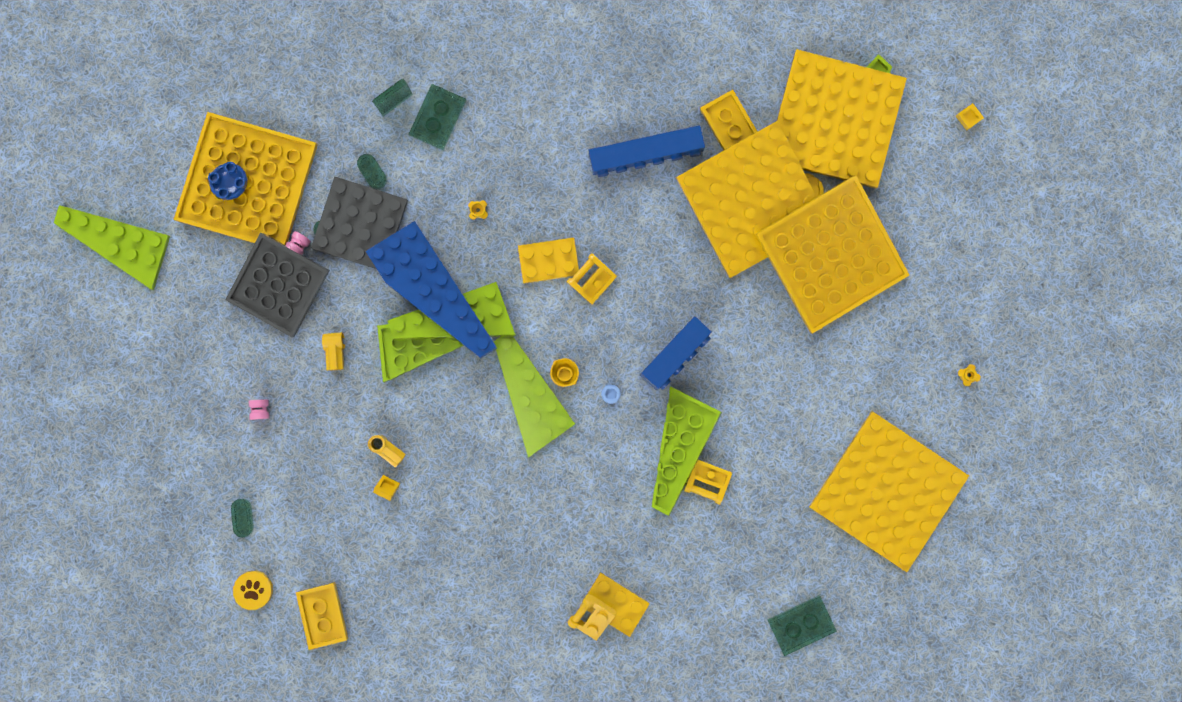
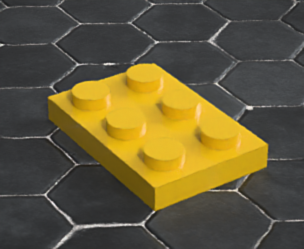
(728, 119)
(548, 260)
(627, 604)
(322, 615)

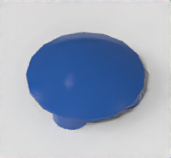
(228, 181)

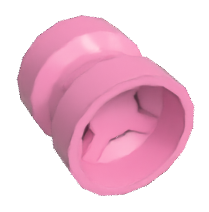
(298, 242)
(261, 413)

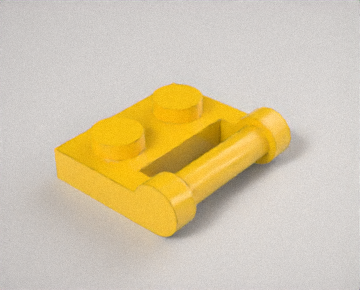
(597, 281)
(711, 475)
(598, 619)

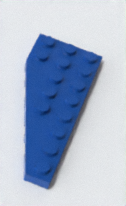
(419, 276)

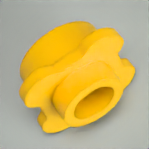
(475, 205)
(963, 373)

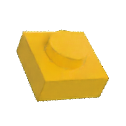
(969, 116)
(386, 487)

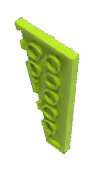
(126, 246)
(485, 303)
(407, 354)
(534, 403)
(683, 440)

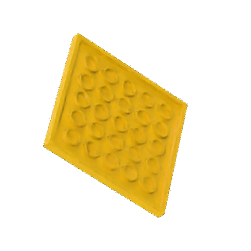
(839, 116)
(275, 173)
(744, 193)
(832, 254)
(889, 491)

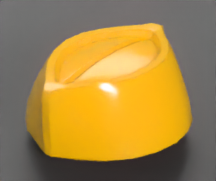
(564, 372)

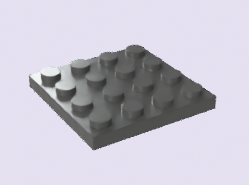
(357, 220)
(277, 285)

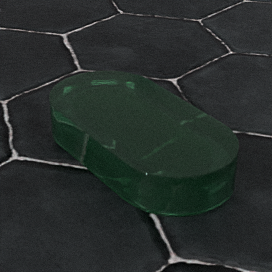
(371, 171)
(242, 517)

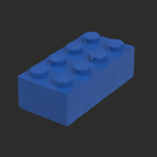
(672, 357)

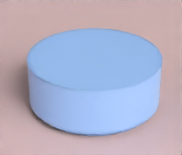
(610, 394)

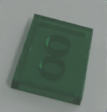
(437, 117)
(801, 625)

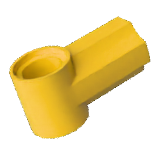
(333, 348)
(388, 450)

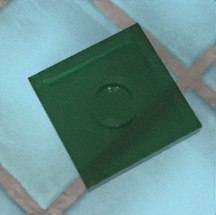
(392, 97)

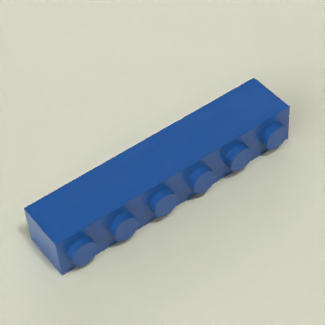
(646, 150)

